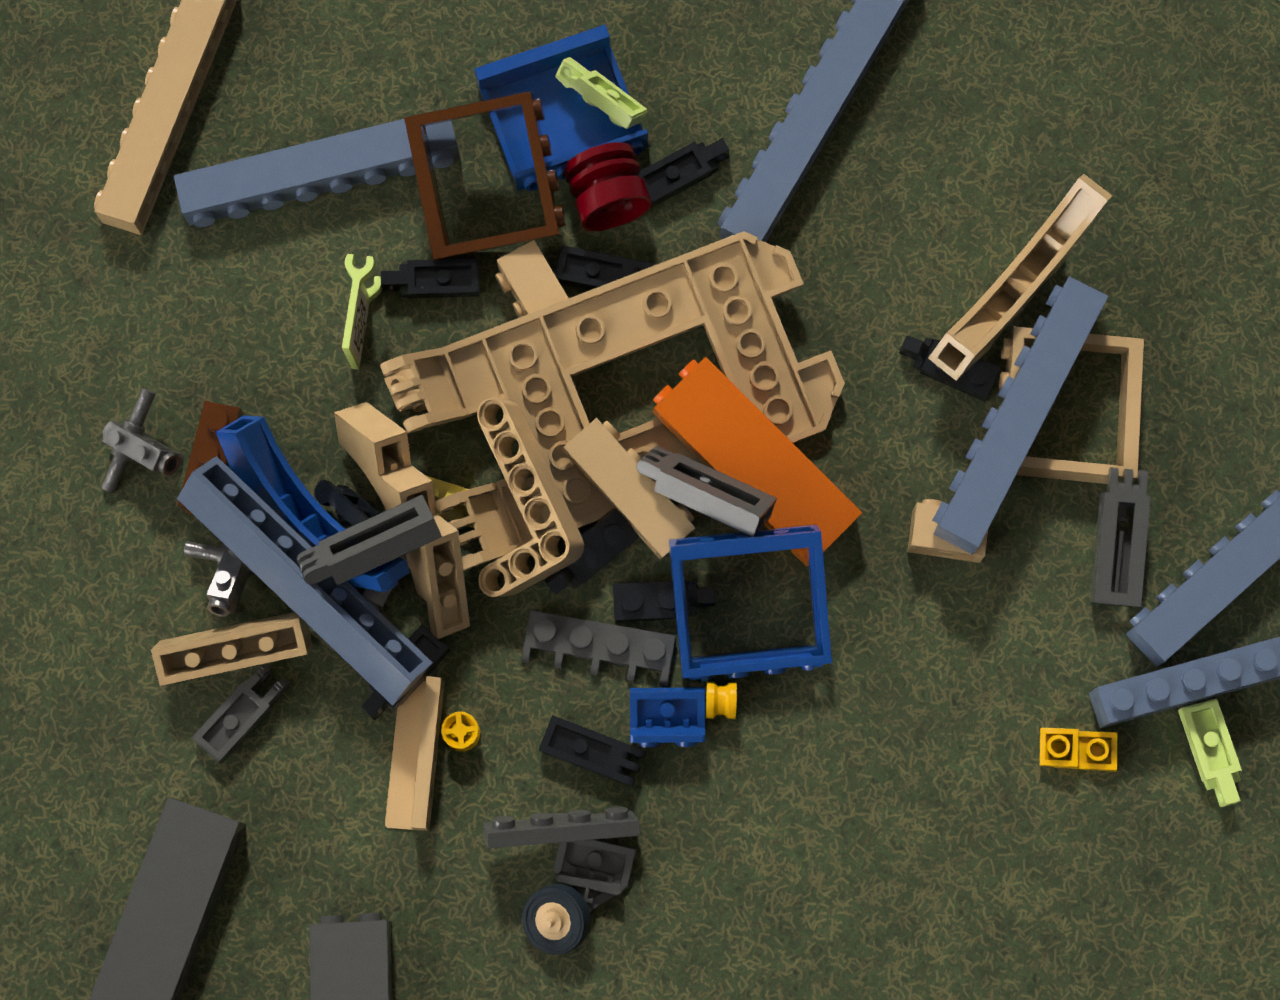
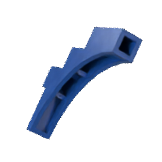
(263, 468)

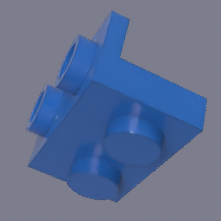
(667, 716)

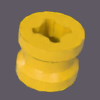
(721, 700)
(453, 727)

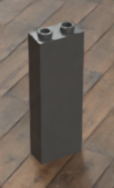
(169, 905)
(351, 958)

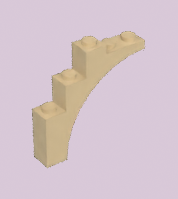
(1021, 280)

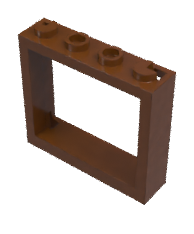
(428, 185)

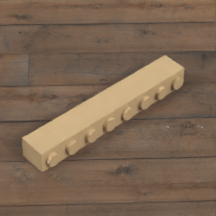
(162, 113)

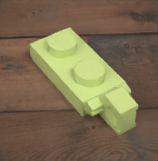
(601, 93)
(1212, 749)

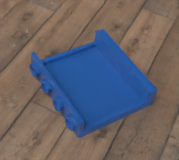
(568, 118)

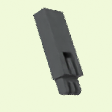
(707, 490)
(370, 543)
(1121, 554)

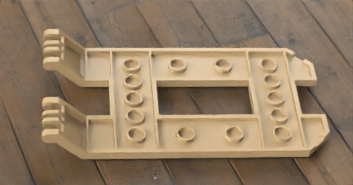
(534, 357)

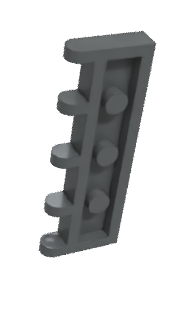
(599, 643)

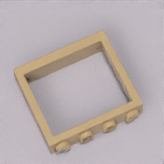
(1128, 408)

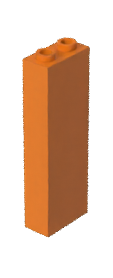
(744, 444)

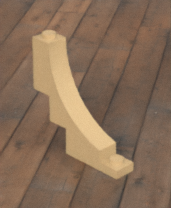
(384, 457)

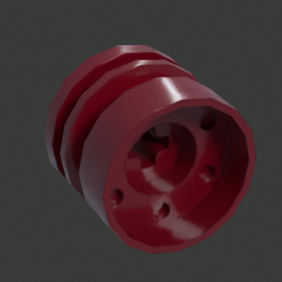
(607, 186)

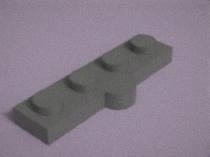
(560, 827)

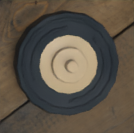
(556, 919)

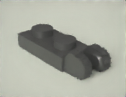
(239, 715)

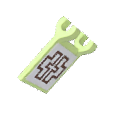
(358, 308)

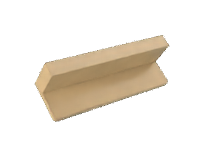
(415, 757)

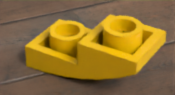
(1078, 749)

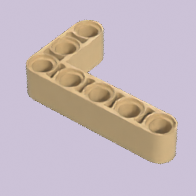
(530, 503)

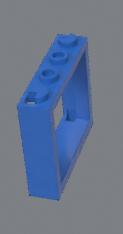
(770, 660)

